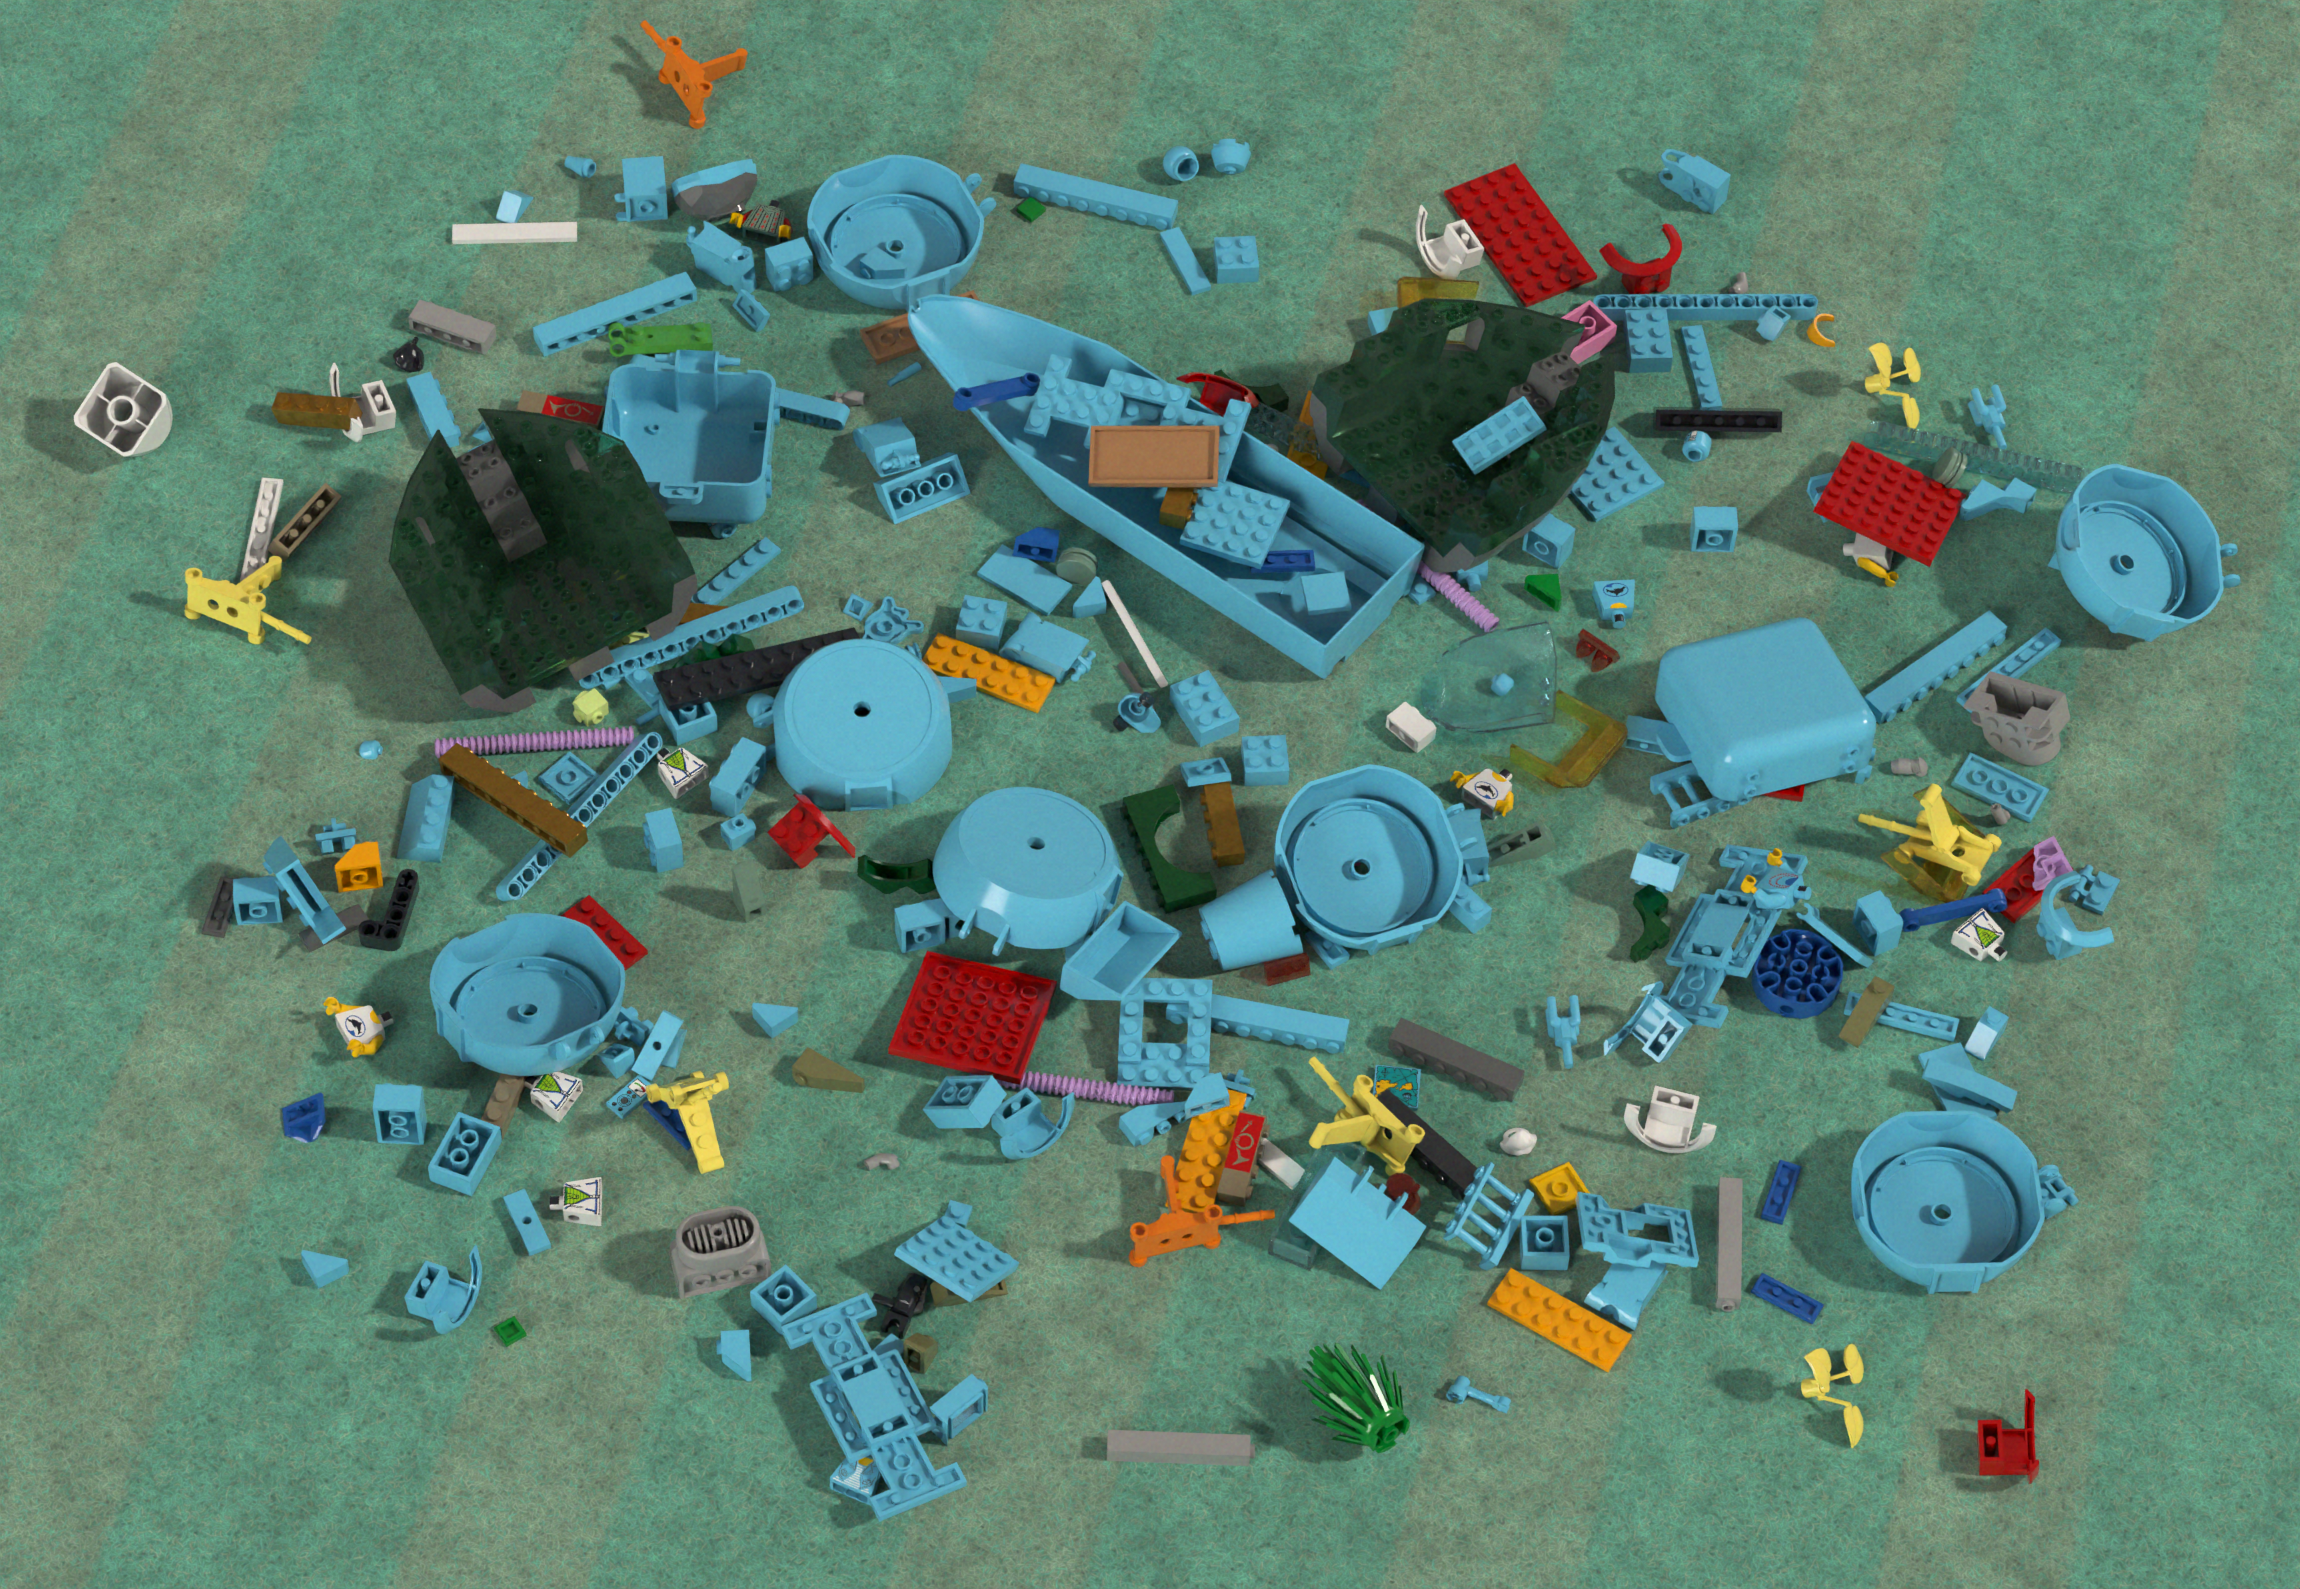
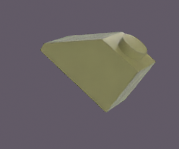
(919, 1352)

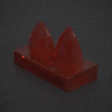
(1603, 657)
(1286, 969)

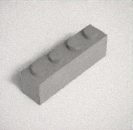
(452, 326)

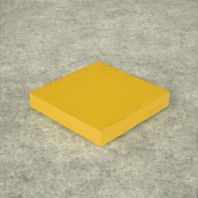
(1558, 1188)

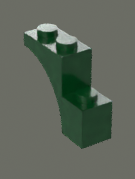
(1271, 395)
(705, 651)
(892, 877)
(1652, 908)

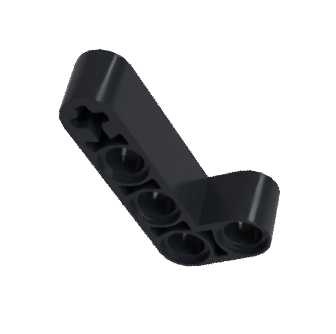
(396, 910)

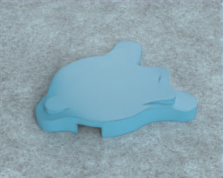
(891, 623)

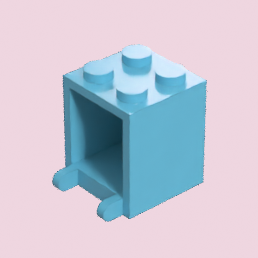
(643, 190)

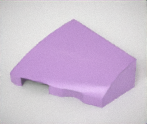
(2048, 863)

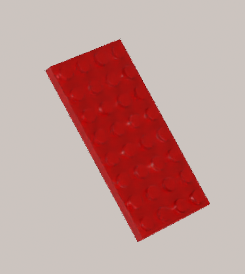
(1520, 235)

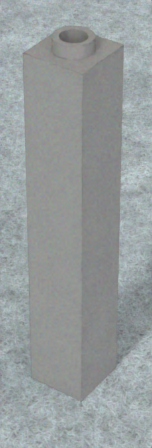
(1729, 1243)
(1179, 1448)

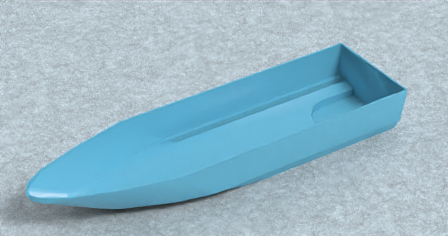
(987, 344)

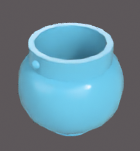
(1180, 163)

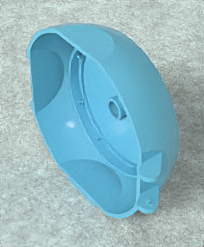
(901, 205)
(2161, 539)
(854, 759)
(1389, 826)
(1025, 893)
(522, 967)
(1953, 1165)

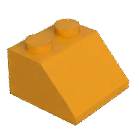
(359, 868)

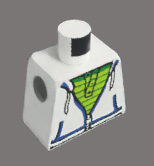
(681, 770)
(1980, 937)
(554, 1093)
(580, 1201)

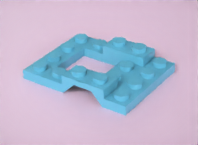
(1165, 1064)
(1607, 1232)

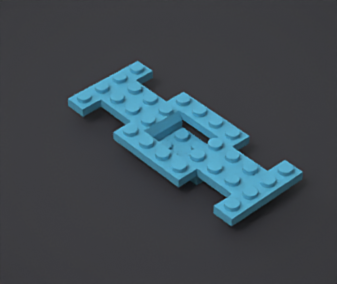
(1107, 406)
(1709, 931)
(883, 1402)

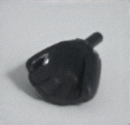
(409, 357)

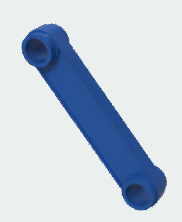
(996, 391)
(1992, 901)

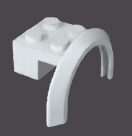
(1452, 251)
(374, 403)
(1669, 1122)

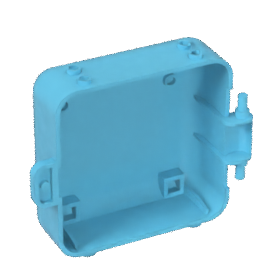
(698, 434)
(1762, 710)

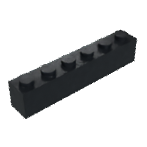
(1717, 419)
(1433, 1152)

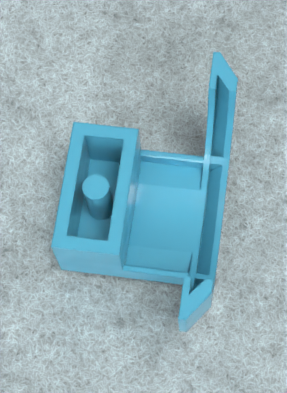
(2058, 928)
(1654, 1025)
(1024, 1126)
(443, 1298)

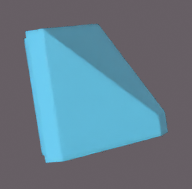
(858, 606)

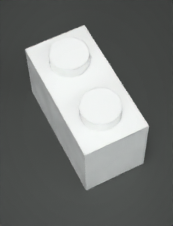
(1411, 727)

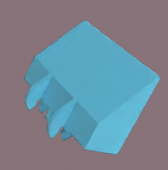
(1117, 955)
(1357, 1221)

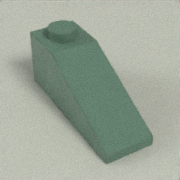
(1522, 845)

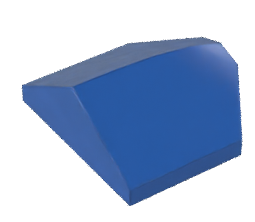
(305, 1118)

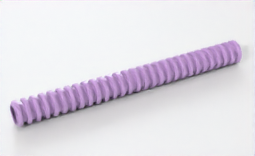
(1456, 594)
(539, 741)
(1091, 1089)

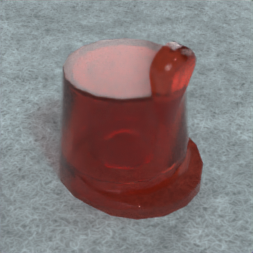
(1400, 1183)

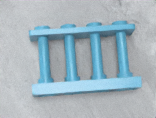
(1683, 777)
(1509, 1219)

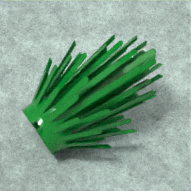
(1354, 1401)

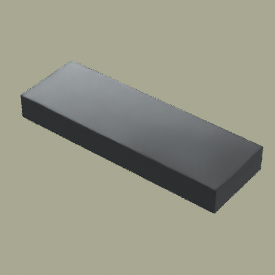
(220, 909)
(350, 919)

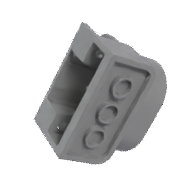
(2019, 717)
(718, 1251)

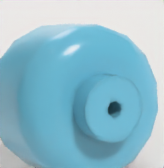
(1501, 684)
(370, 749)

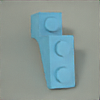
(1988, 497)

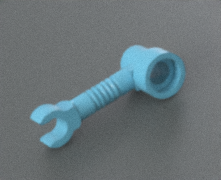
(1462, 1389)

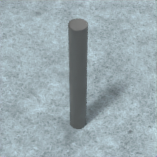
(1130, 678)

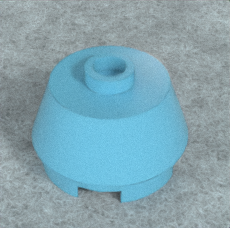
(1230, 156)

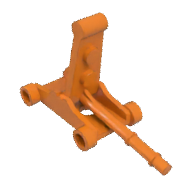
(693, 78)
(1181, 1228)

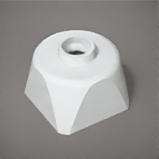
(125, 412)

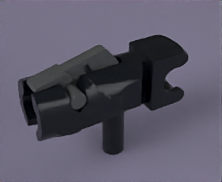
(908, 1302)

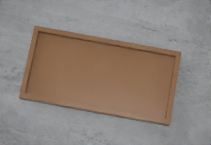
(1154, 456)

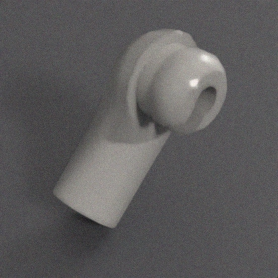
(1741, 286)
(1999, 814)
(882, 1158)

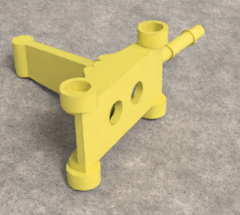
(240, 603)
(1937, 829)
(695, 1113)
(1365, 1122)

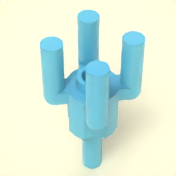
(1989, 415)
(1564, 1028)

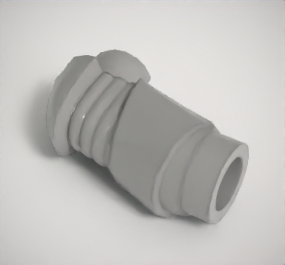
(850, 398)
(1908, 766)

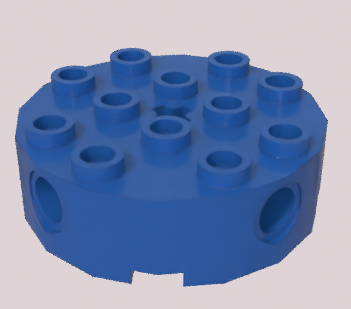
(1797, 974)

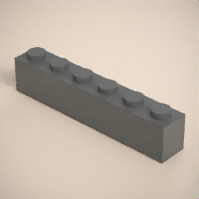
(1456, 1060)

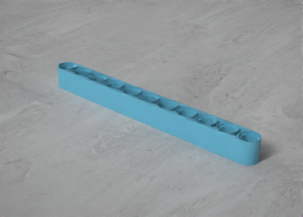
(1709, 305)
(792, 404)
(709, 629)
(587, 810)

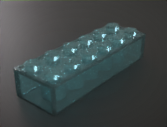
(1289, 1241)

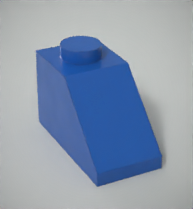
(1037, 544)

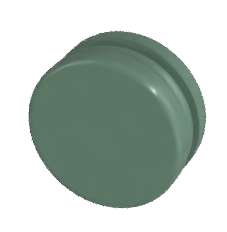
(1949, 467)
(1077, 566)

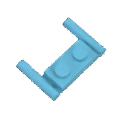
(644, 685)

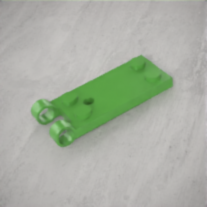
(661, 338)

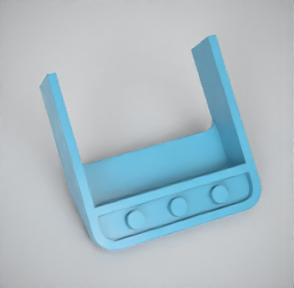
(302, 891)

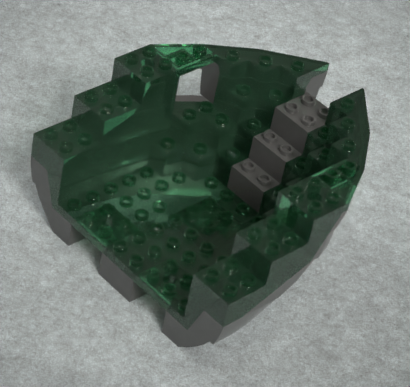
(1414, 394)
(534, 555)

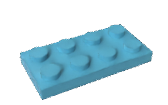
(1499, 435)

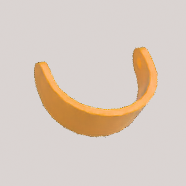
(1815, 336)

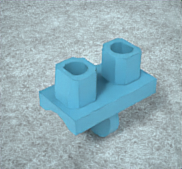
(326, 840)
(632, 1028)
(1236, 1086)

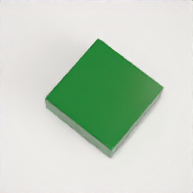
(1031, 209)
(510, 1331)

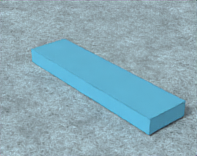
(1185, 261)

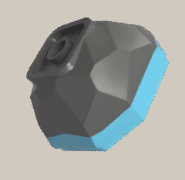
(716, 190)

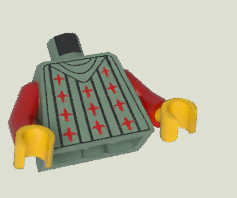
(764, 223)

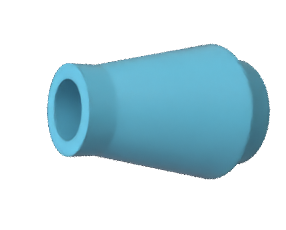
(582, 166)

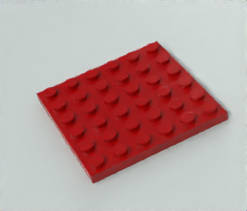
(1889, 503)
(973, 1017)

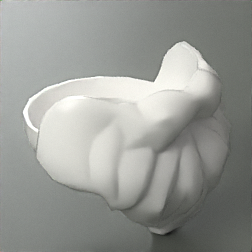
(1519, 1143)

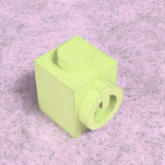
(590, 707)

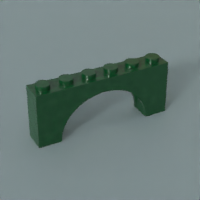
(1174, 886)

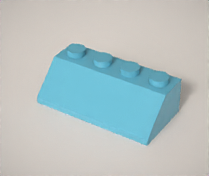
(922, 488)
(427, 819)

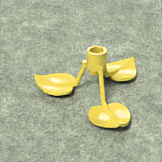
(1881, 381)
(1819, 1386)

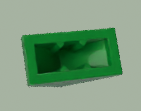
(1545, 588)

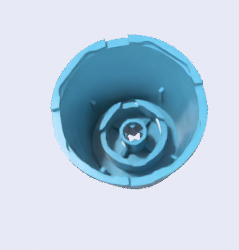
(1250, 924)

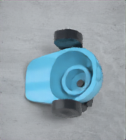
(1138, 712)

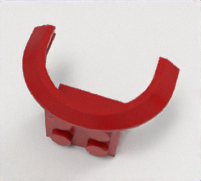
(1648, 276)
(1219, 391)
(803, 830)
(2008, 1449)

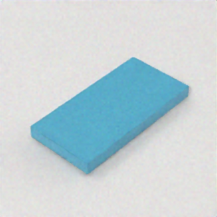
(1024, 580)
(1998, 785)
(1955, 1055)

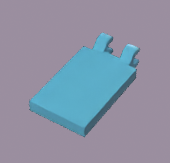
(1814, 920)

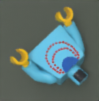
(1779, 888)

